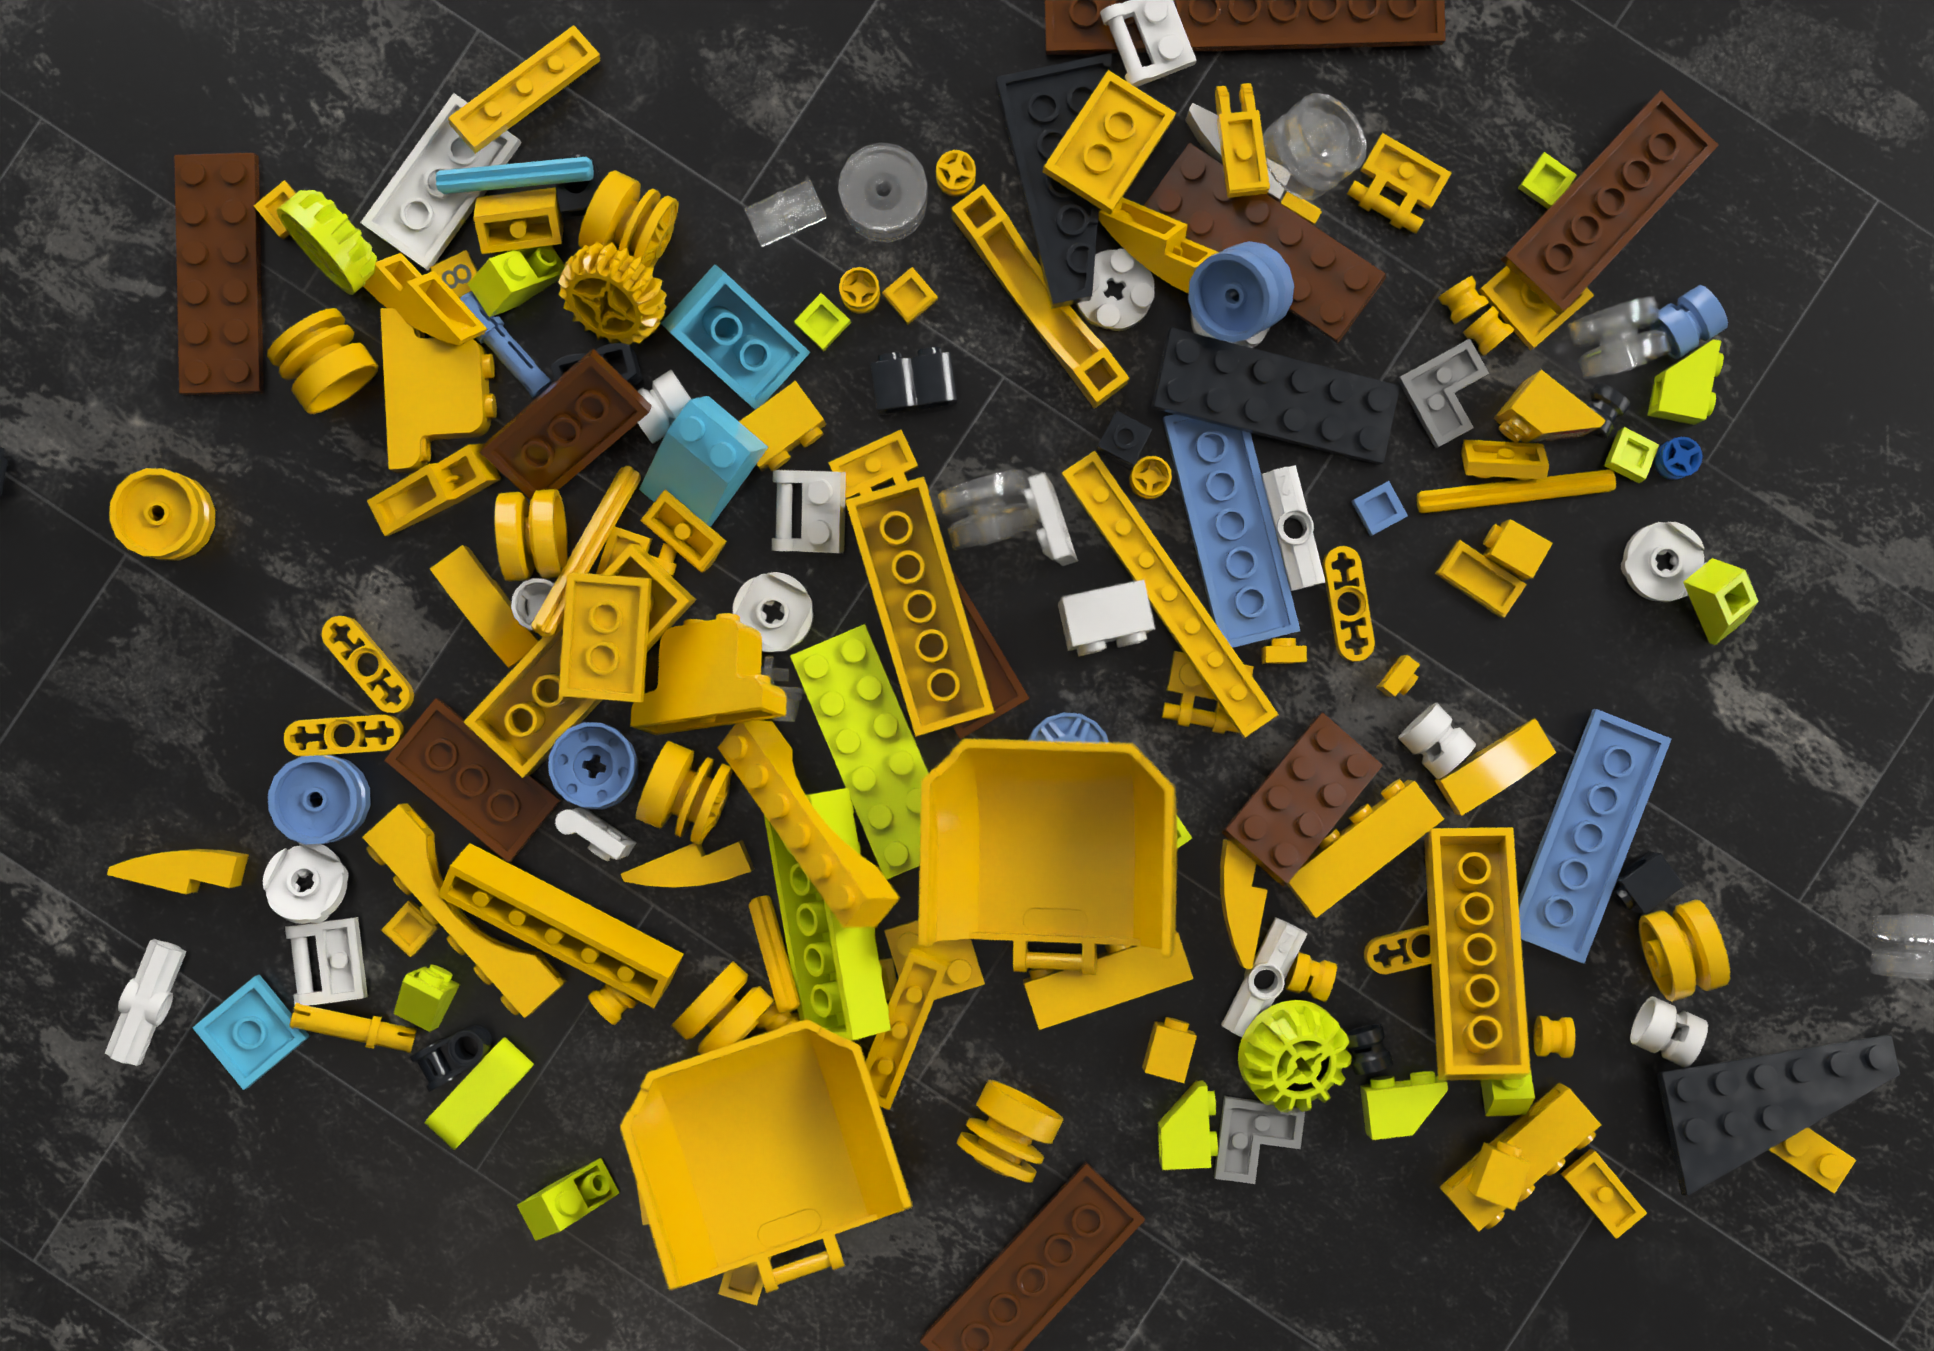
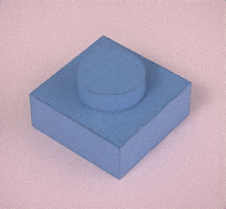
(1379, 508)

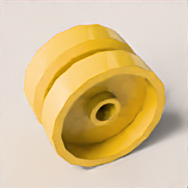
(139, 521)
(531, 534)
(1684, 950)
(722, 1012)

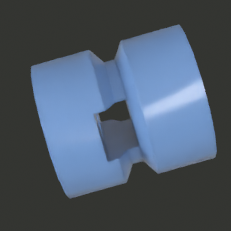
(1694, 318)

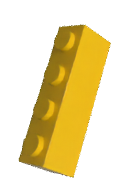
(1364, 845)
(1120, 976)
(1545, 1135)

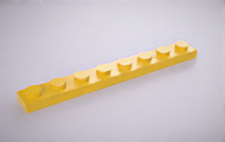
(1169, 595)

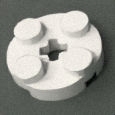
(1137, 294)
(1640, 562)
(795, 605)
(315, 903)

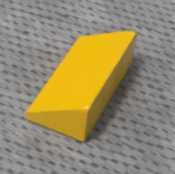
(684, 531)

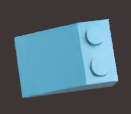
(735, 337)
(703, 459)

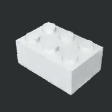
(1106, 616)

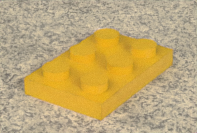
(1109, 142)
(605, 637)

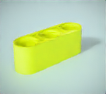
(479, 1093)

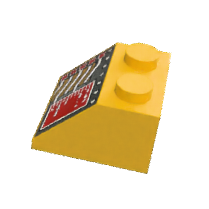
(1545, 412)

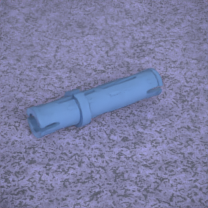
(508, 350)

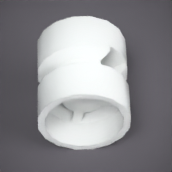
(667, 402)
(529, 599)
(1437, 741)
(1676, 1035)

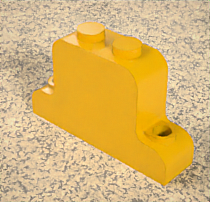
(431, 391)
(708, 679)

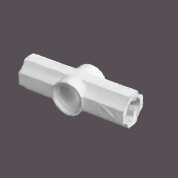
(1285, 502)
(1274, 954)
(145, 1002)

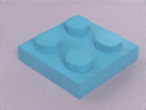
(250, 1032)

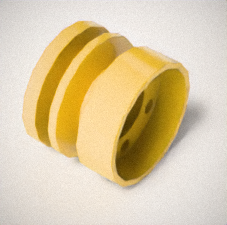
(620, 219)
(322, 360)
(684, 792)
(1008, 1133)

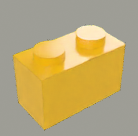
(518, 220)
(784, 424)

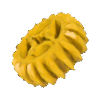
(612, 293)

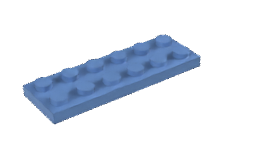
(1232, 530)
(1589, 834)

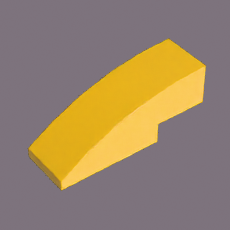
(1156, 242)
(423, 301)
(433, 489)
(484, 605)
(1495, 767)
(692, 867)
(184, 869)
(1241, 902)

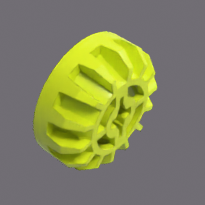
(328, 239)
(1287, 1048)

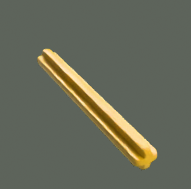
(1516, 491)
(587, 548)

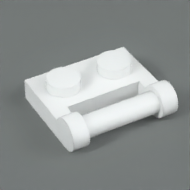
(1161, 35)
(821, 511)
(605, 839)
(338, 958)

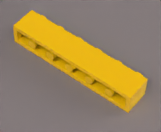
(560, 925)

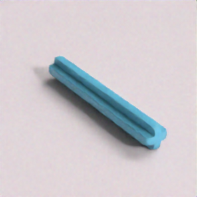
(514, 175)

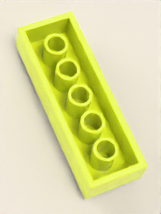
(868, 743)
(831, 965)

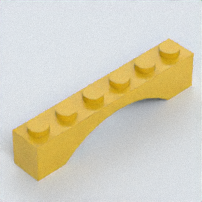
(1020, 274)
(409, 851)
(843, 877)

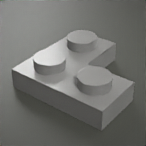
(1433, 390)
(1245, 1127)

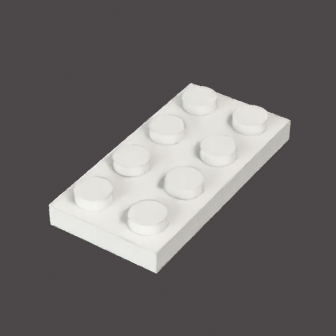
(412, 210)
(1046, 508)

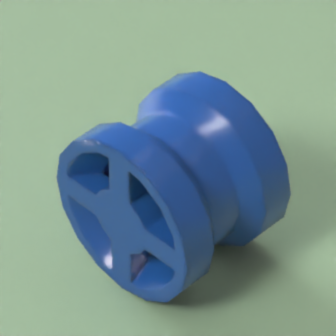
(1686, 455)

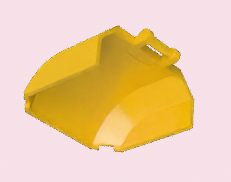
(1048, 849)
(761, 1154)

